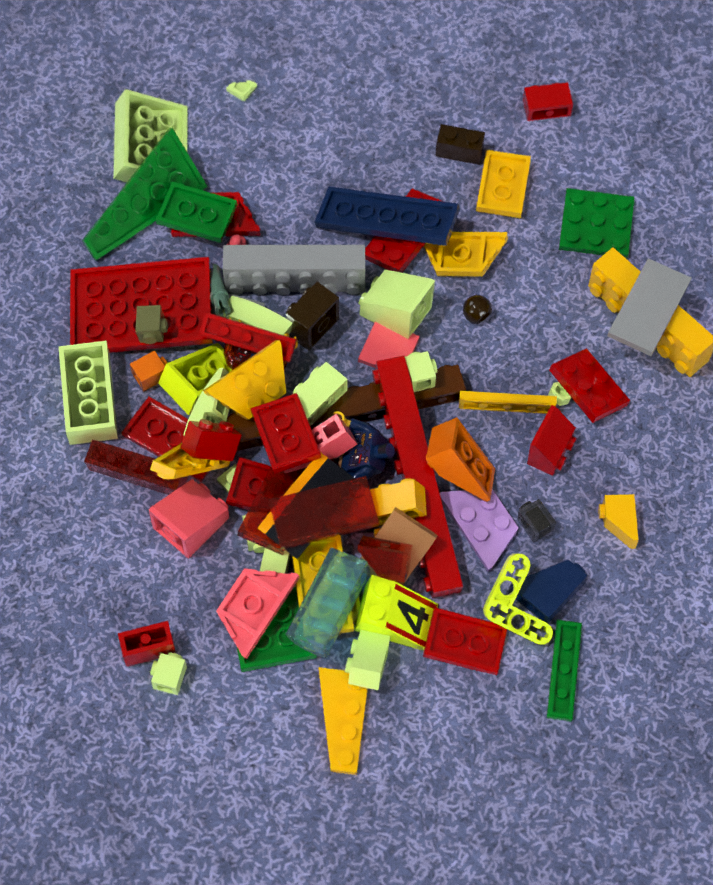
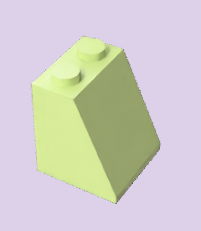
(398, 301)

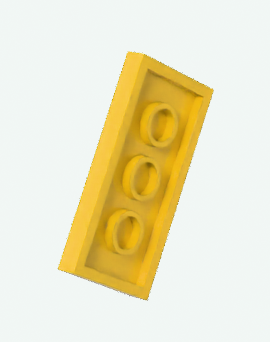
(308, 567)

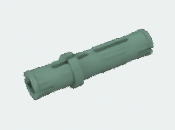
(218, 295)

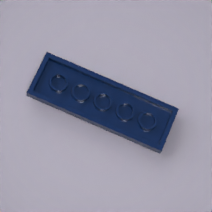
(387, 215)

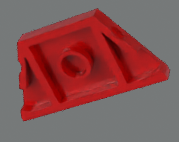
(241, 222)

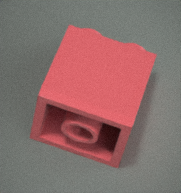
(188, 517)

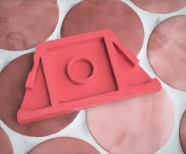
(253, 605)

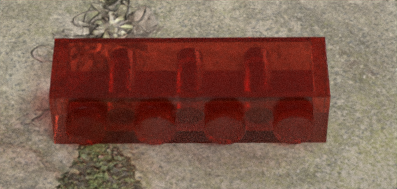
(128, 467)

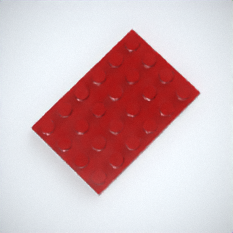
(108, 297)

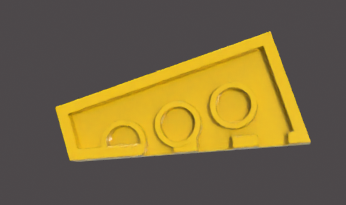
(179, 464)
(343, 718)

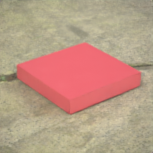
(386, 344)

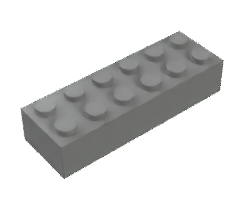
(293, 268)

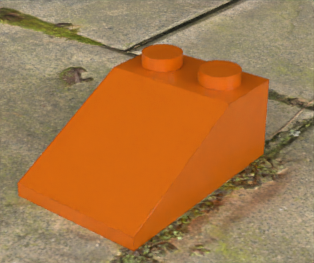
(460, 459)

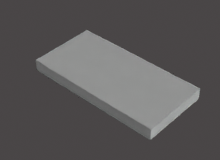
(649, 307)

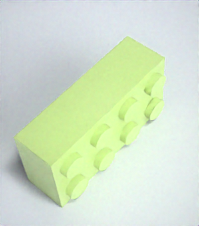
(87, 392)

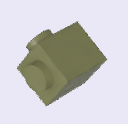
(150, 324)

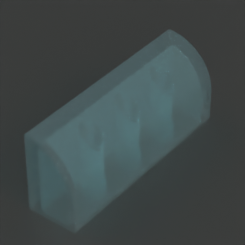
(328, 602)

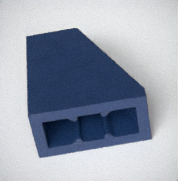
(551, 589)

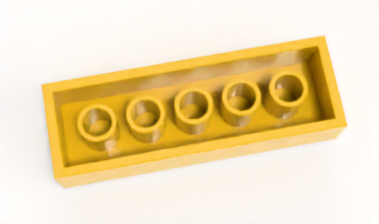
(683, 340)

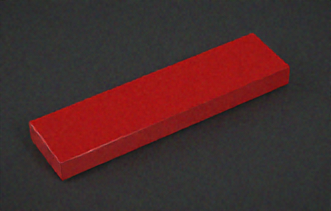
(244, 335)

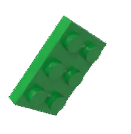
(196, 212)

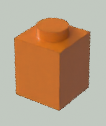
(148, 370)

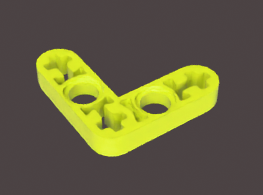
(506, 602)

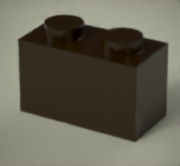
(460, 144)

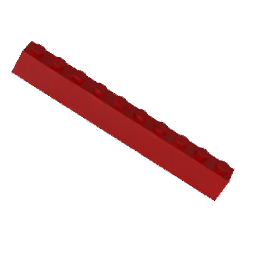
(411, 450)

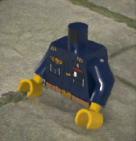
(370, 452)

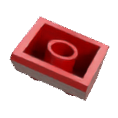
(551, 442)

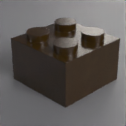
(313, 315)

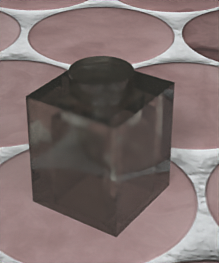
(535, 519)

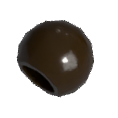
(477, 309)

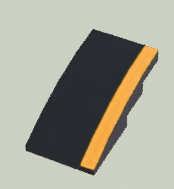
(317, 474)

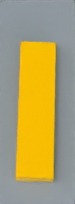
(506, 402)

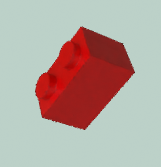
(547, 101)
(211, 440)
(146, 643)

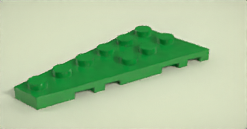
(143, 195)

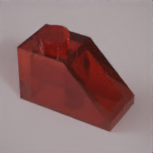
(386, 557)

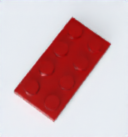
(395, 253)

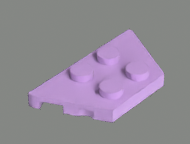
(483, 523)

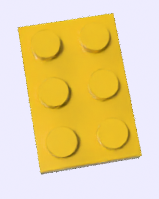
(503, 183)

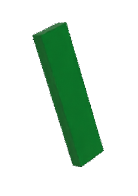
(564, 670)

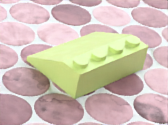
(140, 126)

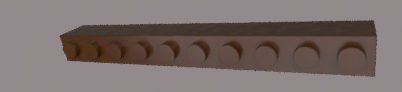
(363, 404)

